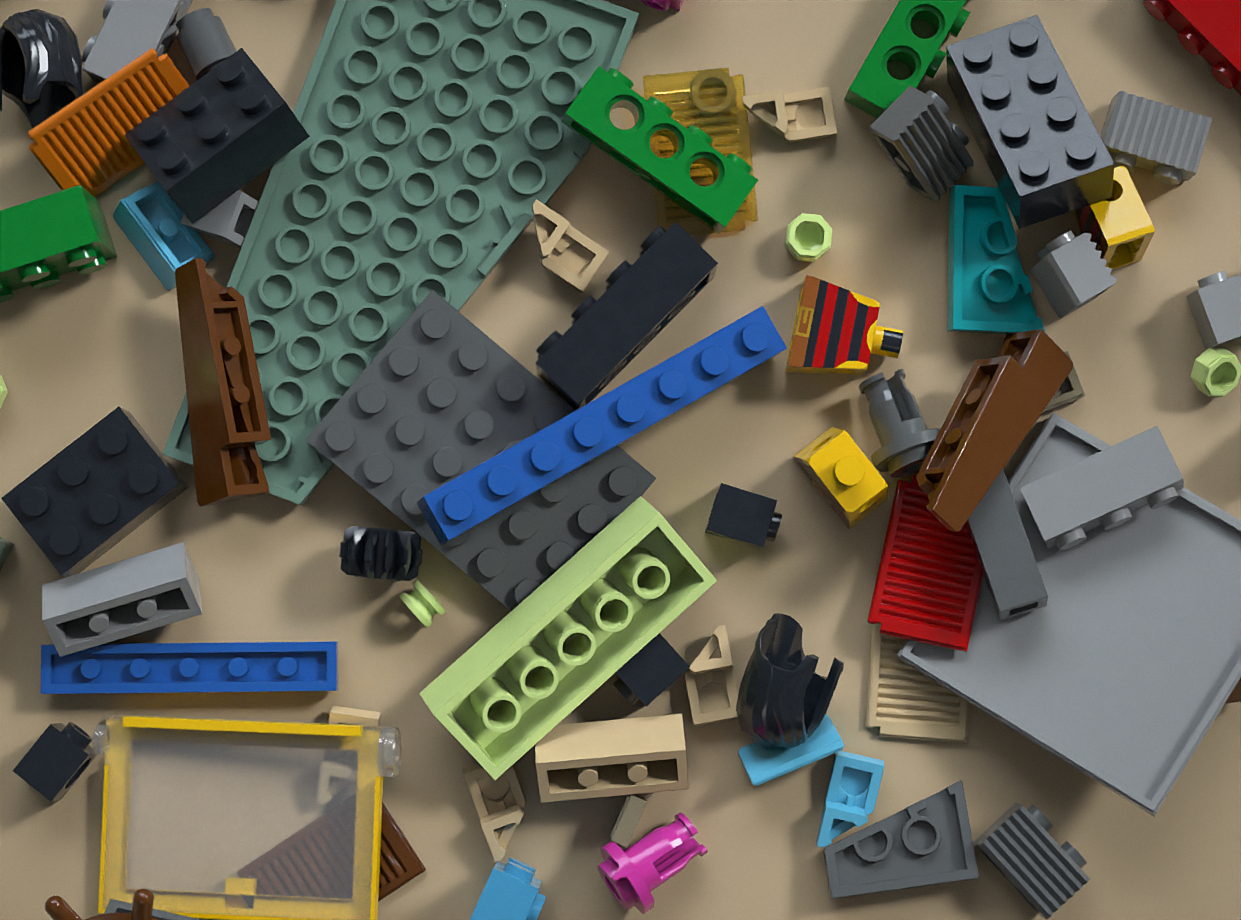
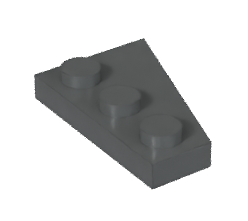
(908, 850)

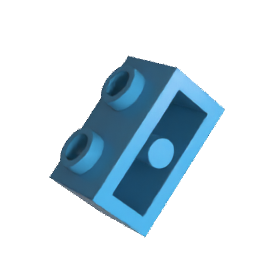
(510, 893)

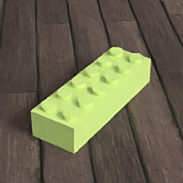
(567, 637)

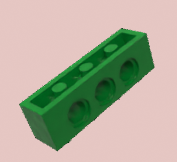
(873, 86)
(631, 148)

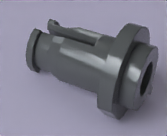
(897, 425)

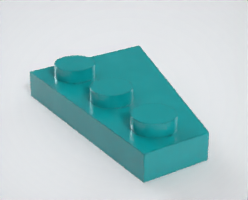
(984, 268)

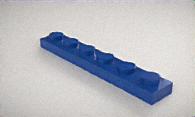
(191, 668)

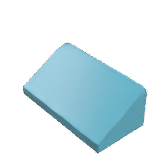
(154, 229)
(769, 763)

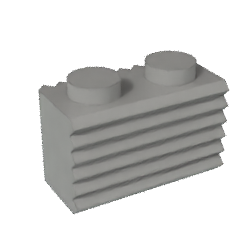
(1154, 137)
(1072, 272)

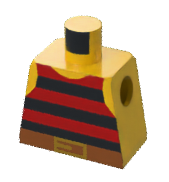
(1118, 223)
(837, 331)
(843, 475)

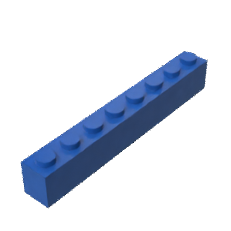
(600, 425)

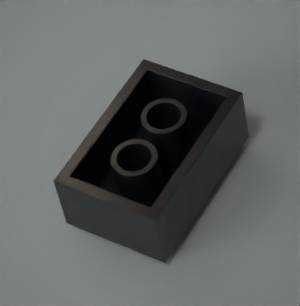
(217, 135)
(94, 492)

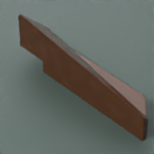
(221, 388)
(989, 423)

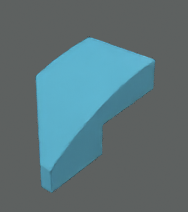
(849, 794)

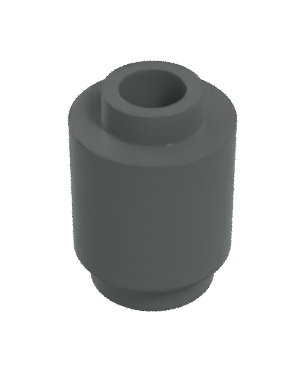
(204, 40)

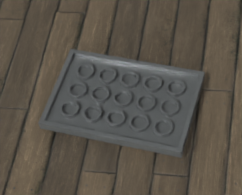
(441, 406)

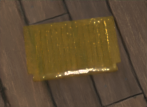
(726, 126)

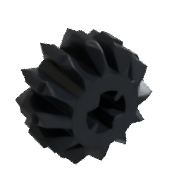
(380, 553)

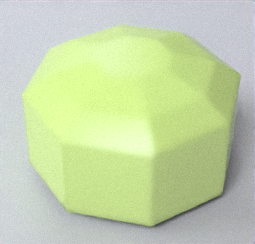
(808, 237)
(1216, 372)

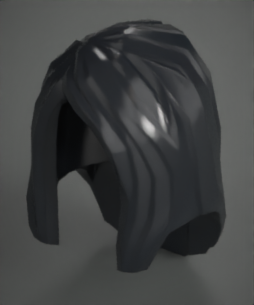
(39, 64)
(780, 691)

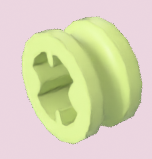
(422, 603)

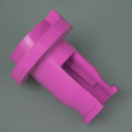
(648, 862)

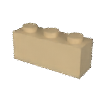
(612, 758)

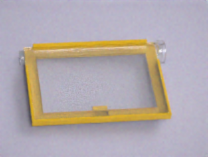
(244, 816)

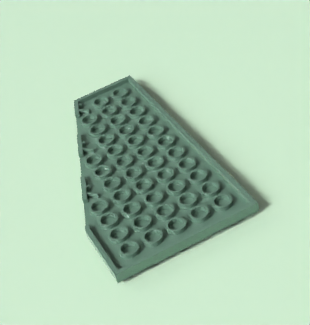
(414, 179)

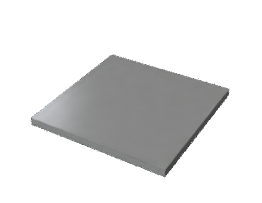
(1131, 638)

